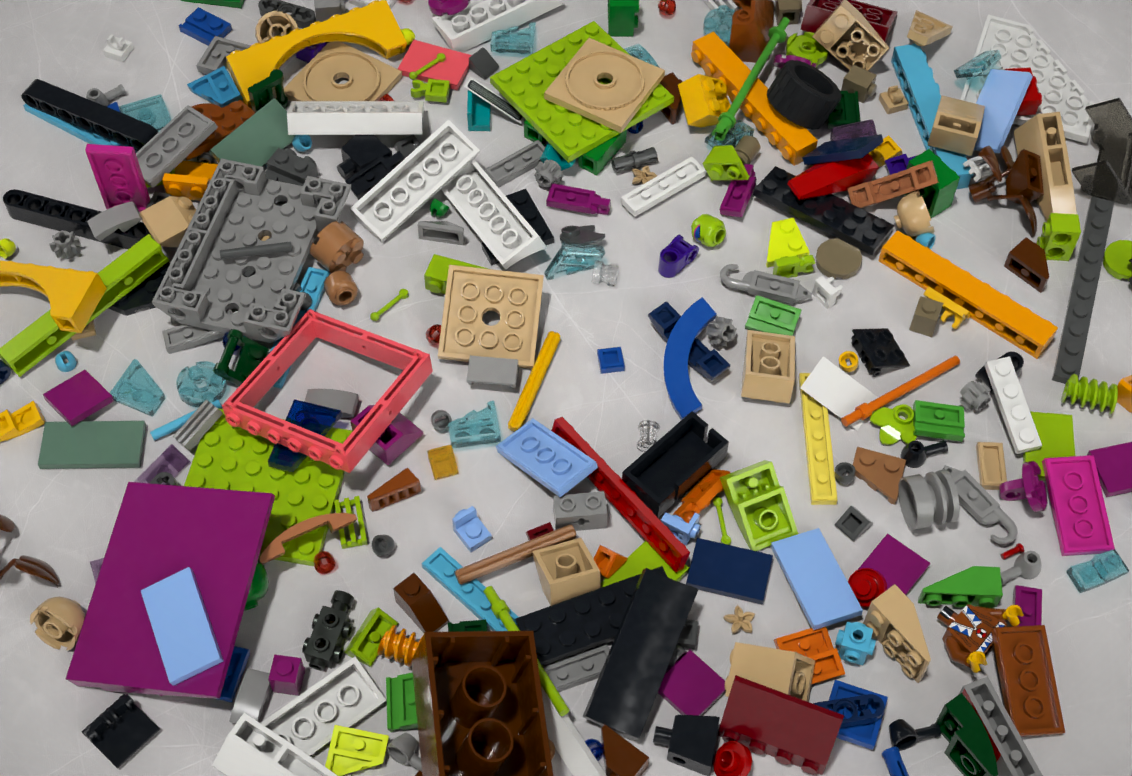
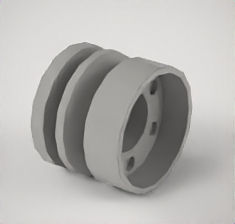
(928, 499)

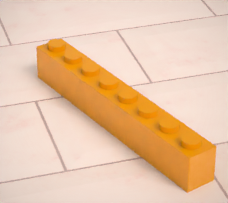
(725, 65)
(983, 302)

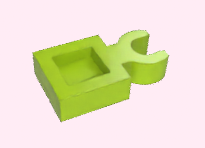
(433, 90)
(790, 266)

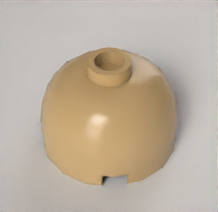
(274, 24)
(913, 215)
(58, 622)

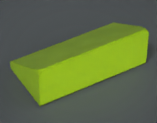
(368, 637)

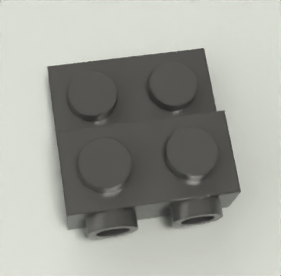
(290, 168)

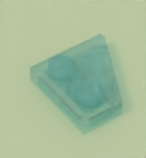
(514, 40)
(979, 65)
(573, 259)
(138, 390)
(475, 428)

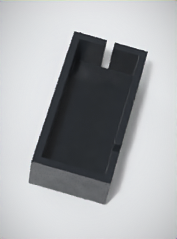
(675, 463)

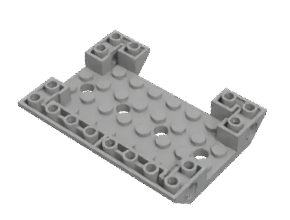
(236, 214)

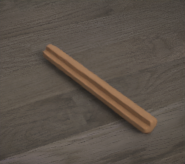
(513, 554)

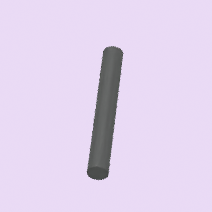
(255, 250)

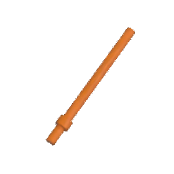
(865, 410)

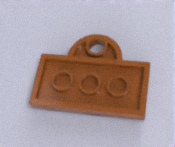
(227, 120)

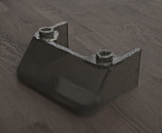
(1112, 173)

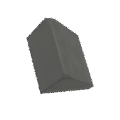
(483, 63)
(853, 523)

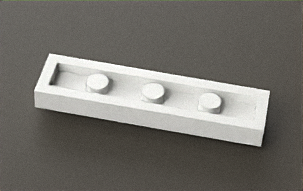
(663, 186)
(1013, 405)

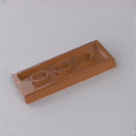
(1028, 680)

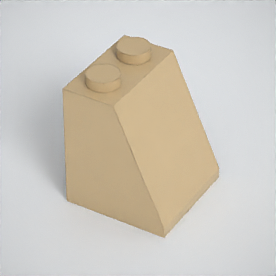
(773, 668)

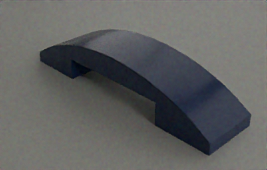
(701, 358)

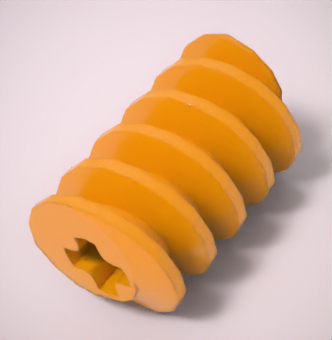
(398, 646)

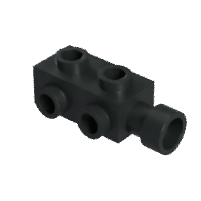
(329, 634)

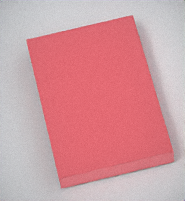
(422, 53)

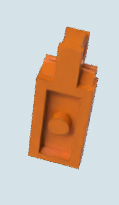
(701, 495)

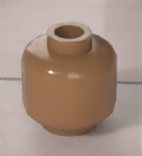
(340, 288)

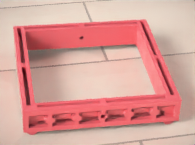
(240, 408)

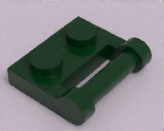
(262, 93)
(249, 358)

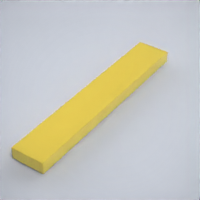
(818, 449)

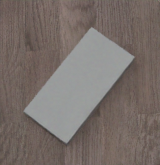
(173, 144)

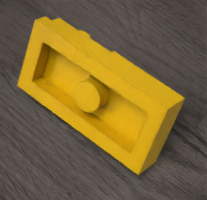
(950, 307)

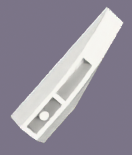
(258, 751)

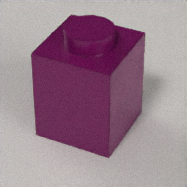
(286, 675)

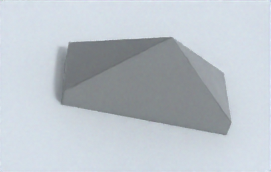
(441, 232)

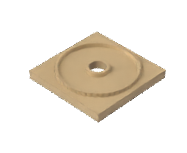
(367, 76)
(609, 103)
(480, 290)

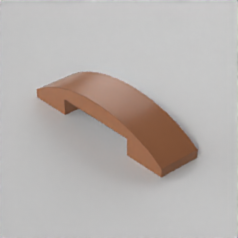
(893, 185)
(334, 521)

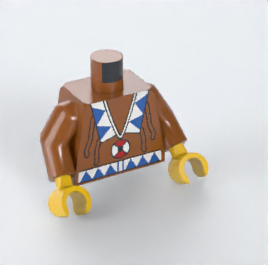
(970, 633)

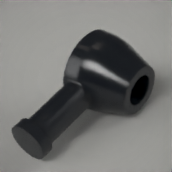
(917, 459)
(905, 736)

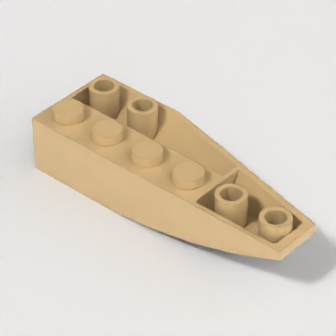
(1046, 138)

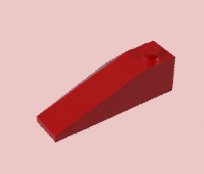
(833, 177)

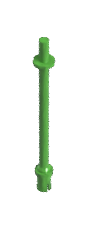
(726, 119)

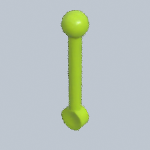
(440, 58)
(403, 294)
(717, 501)

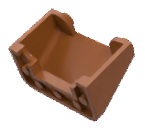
(751, 28)

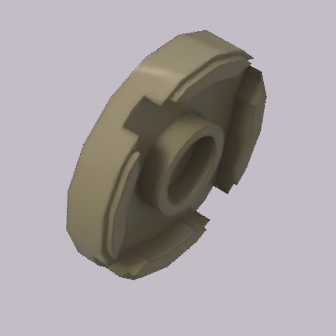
(838, 259)

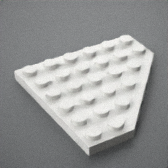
(1023, 50)

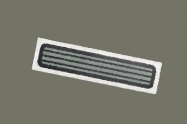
(493, 99)

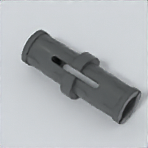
(634, 159)

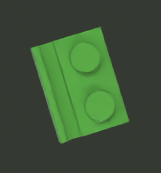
(772, 317)
(938, 420)
(401, 703)

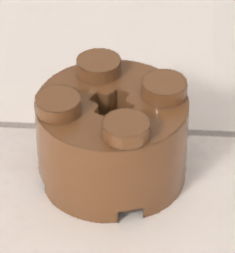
(337, 247)

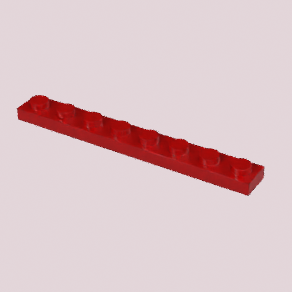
(627, 501)

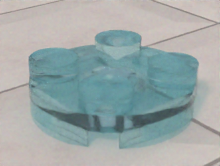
(717, 17)
(189, 377)

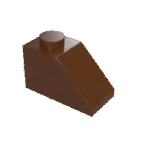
(671, 83)
(1025, 177)
(1029, 263)
(420, 604)
(621, 756)

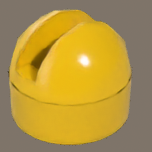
(853, 360)

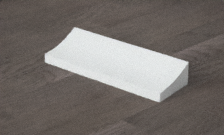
(482, 17)
(355, 118)
(414, 181)
(492, 215)
(336, 700)

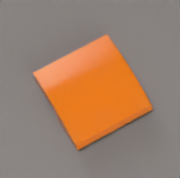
(817, 646)

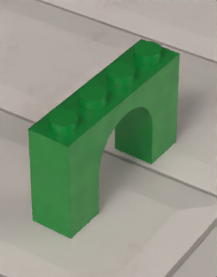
(594, 159)

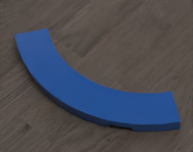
(677, 355)

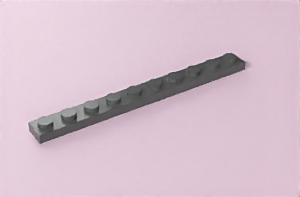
(1083, 290)

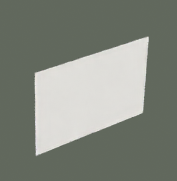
(836, 390)

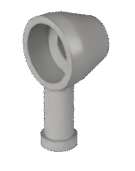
(97, 96)
(1023, 567)
(403, 751)

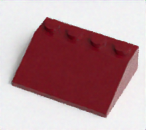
(819, 10)
(780, 725)

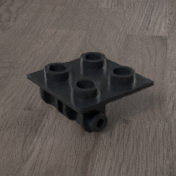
(878, 349)
(120, 730)

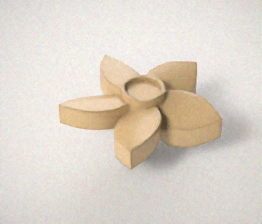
(643, 176)
(740, 620)

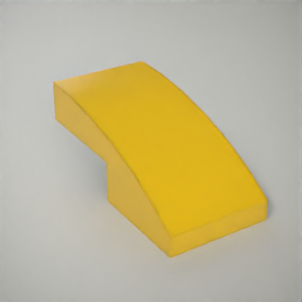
(885, 151)
(20, 421)

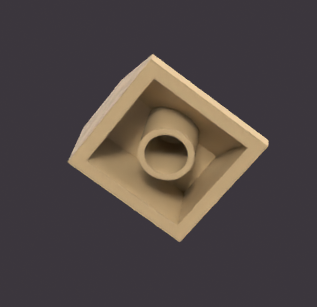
(169, 220)
(566, 570)

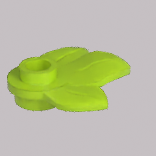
(892, 426)

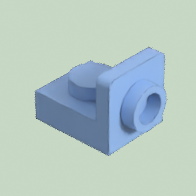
(470, 529)
(681, 529)

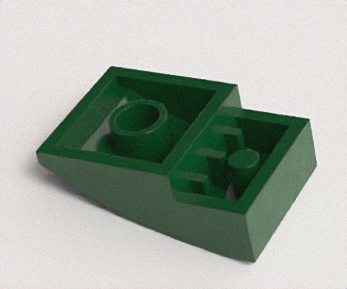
(967, 738)

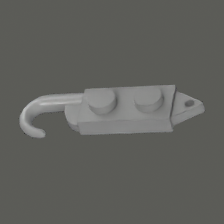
(766, 285)
(981, 504)

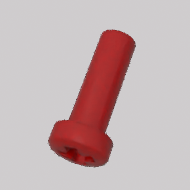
(1018, 549)

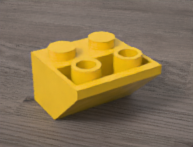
(703, 100)

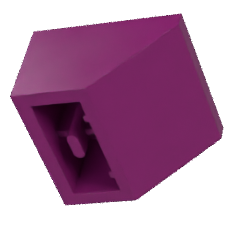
(395, 438)

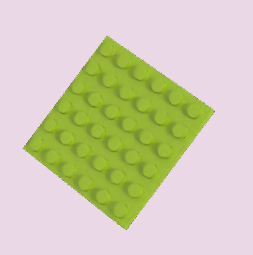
(565, 130)
(239, 461)

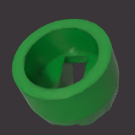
(438, 206)

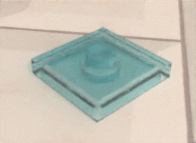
(149, 110)

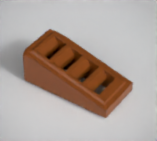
(396, 489)

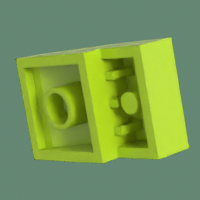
(759, 505)

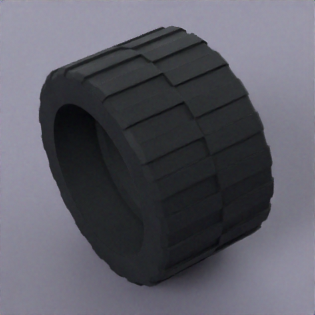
(803, 94)

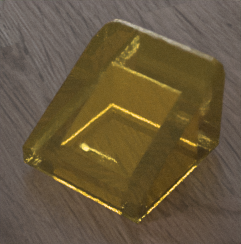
(442, 462)

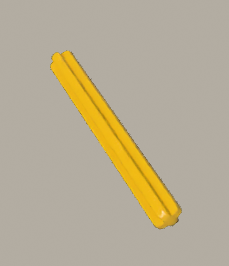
(534, 381)

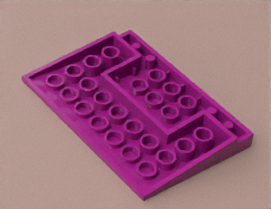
(154, 537)

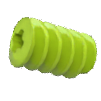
(1090, 392)

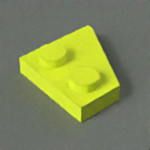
(785, 241)
(355, 750)

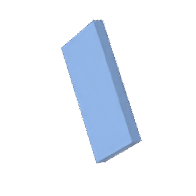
(1002, 99)
(546, 457)
(816, 579)
(181, 626)

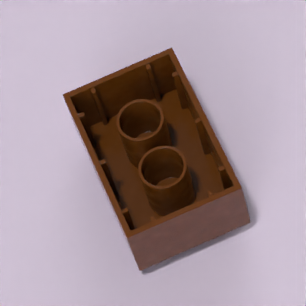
(480, 705)

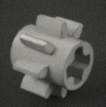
(548, 173)
(65, 244)
(721, 331)
(975, 395)

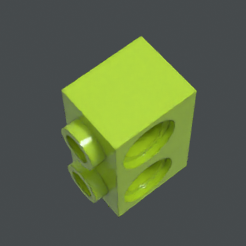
(1059, 236)

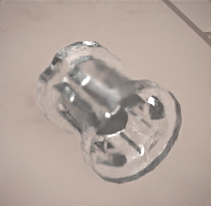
(648, 434)

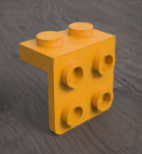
(189, 179)

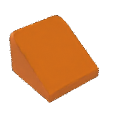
(608, 561)

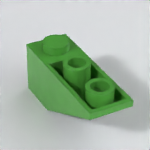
(972, 586)

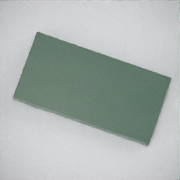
(257, 137)
(92, 445)

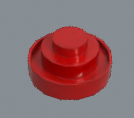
(867, 585)
(732, 760)

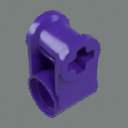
(676, 257)

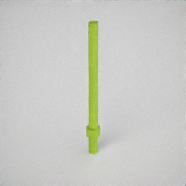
(501, 611)

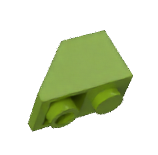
(725, 164)

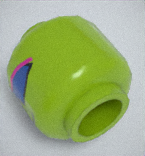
(708, 230)

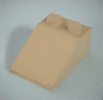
(768, 366)

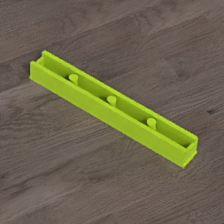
(119, 278)

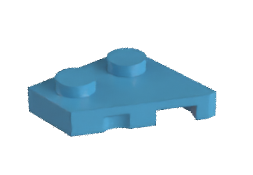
(216, 88)

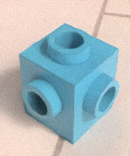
(855, 642)

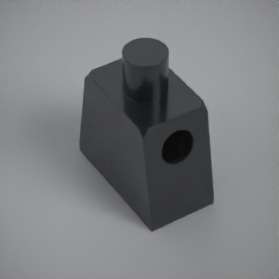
(361, 152)
(690, 741)

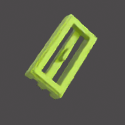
(348, 504)

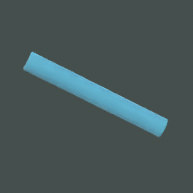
(176, 424)

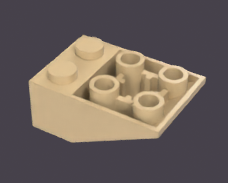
(851, 38)
(956, 125)
(899, 631)

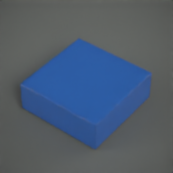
(610, 360)

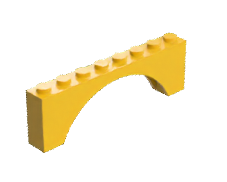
(367, 26)
(70, 292)

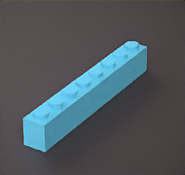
(923, 99)

